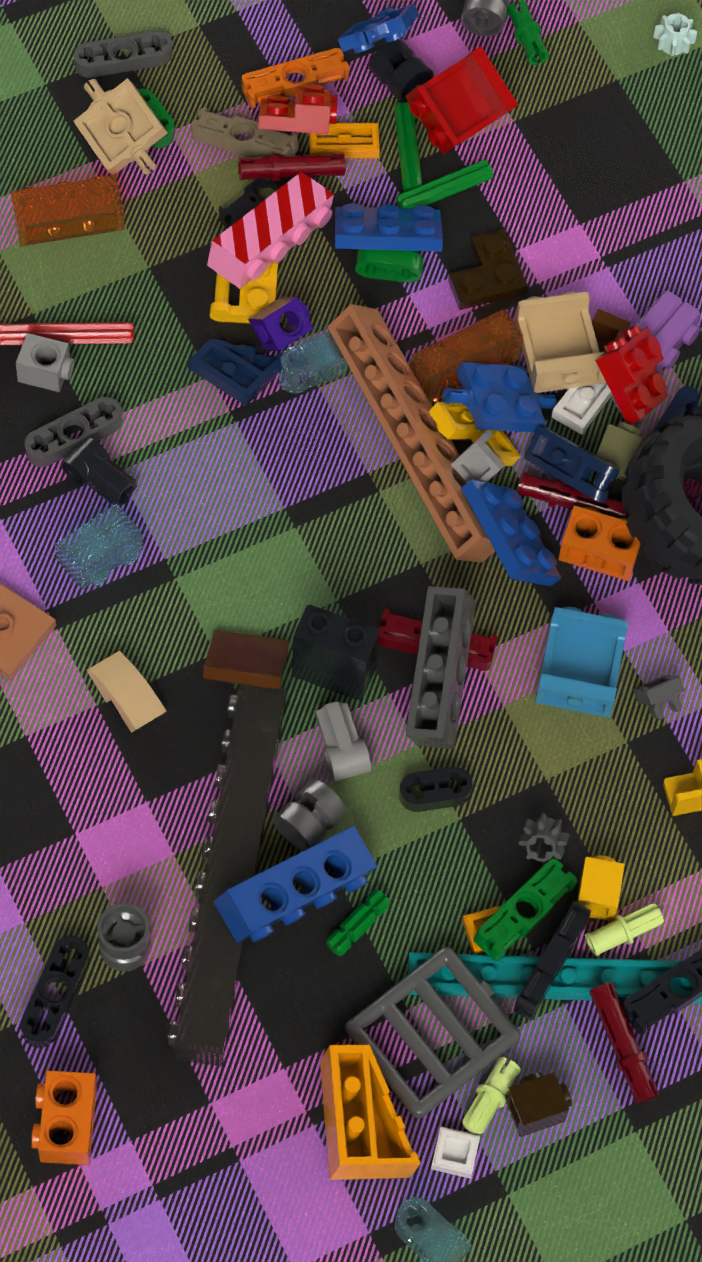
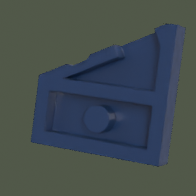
(235, 368)

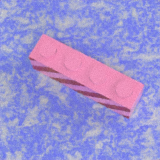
(270, 230)

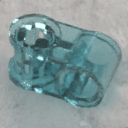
(313, 360)
(435, 1237)

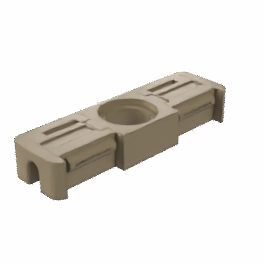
(222, 133)

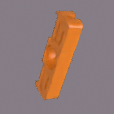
(316, 69)

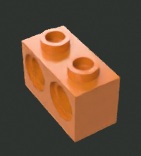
(599, 551)
(73, 1117)

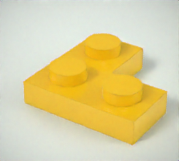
(457, 422)

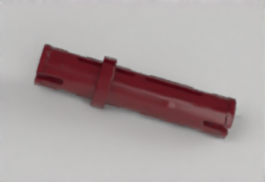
(279, 167)
(565, 496)
(627, 1050)

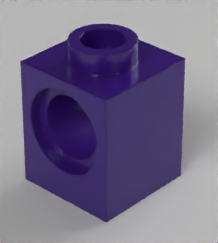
(267, 323)

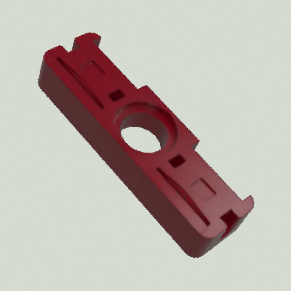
(405, 634)

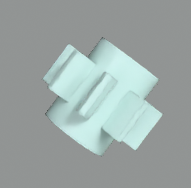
(675, 34)

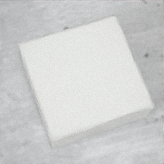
(455, 1152)

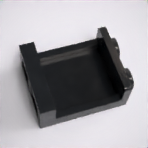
(334, 652)

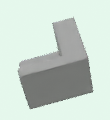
(478, 461)

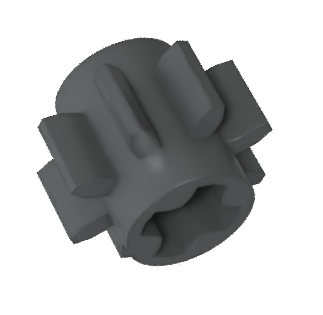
(544, 839)

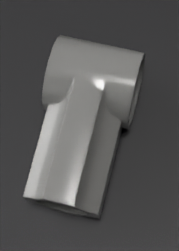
(344, 751)

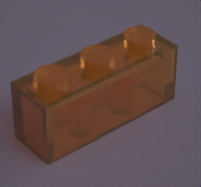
(67, 210)
(484, 342)

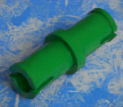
(527, 32)

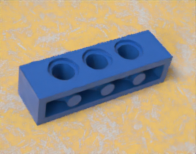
(242, 904)

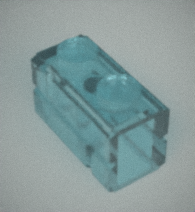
(100, 547)

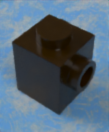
(538, 1103)

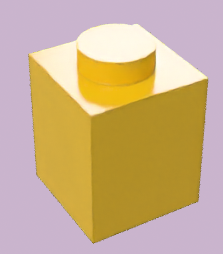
(601, 886)

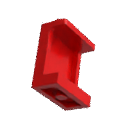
(461, 101)

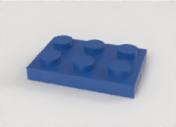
(388, 228)
(512, 533)

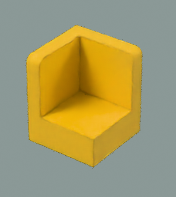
(685, 791)

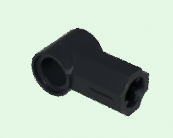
(92, 466)

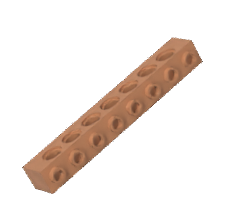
(410, 427)

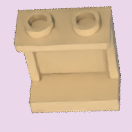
(559, 342)

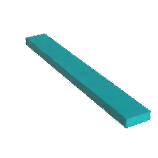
(573, 981)

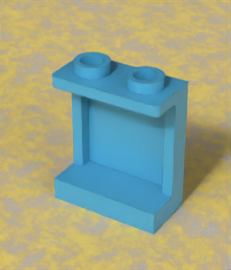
(582, 661)

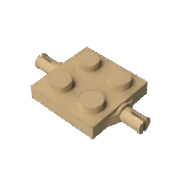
(120, 126)

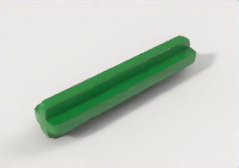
(407, 147)
(446, 185)

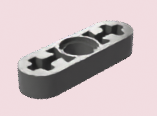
(100, 67)
(78, 417)

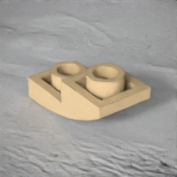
(128, 690)

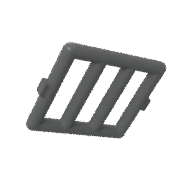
(479, 1057)

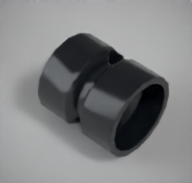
(398, 68)

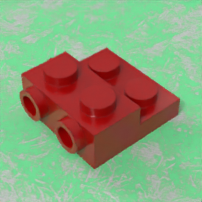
(308, 114)
(631, 372)

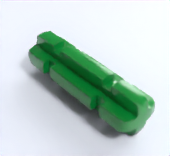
(358, 922)

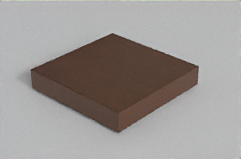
(246, 659)

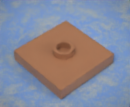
(21, 631)

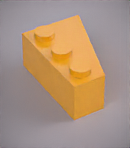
(360, 1120)

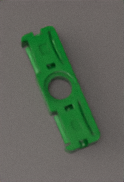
(508, 925)

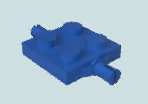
(388, 24)
(499, 397)

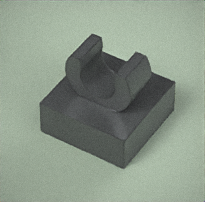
(659, 691)

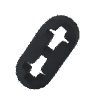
(435, 789)

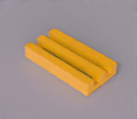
(351, 146)

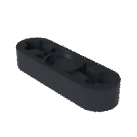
(54, 1021)

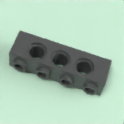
(441, 667)

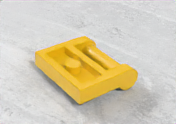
(253, 297)

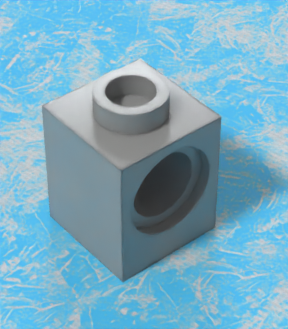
(40, 350)

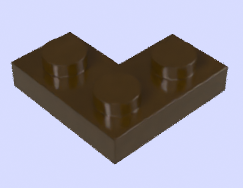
(495, 278)

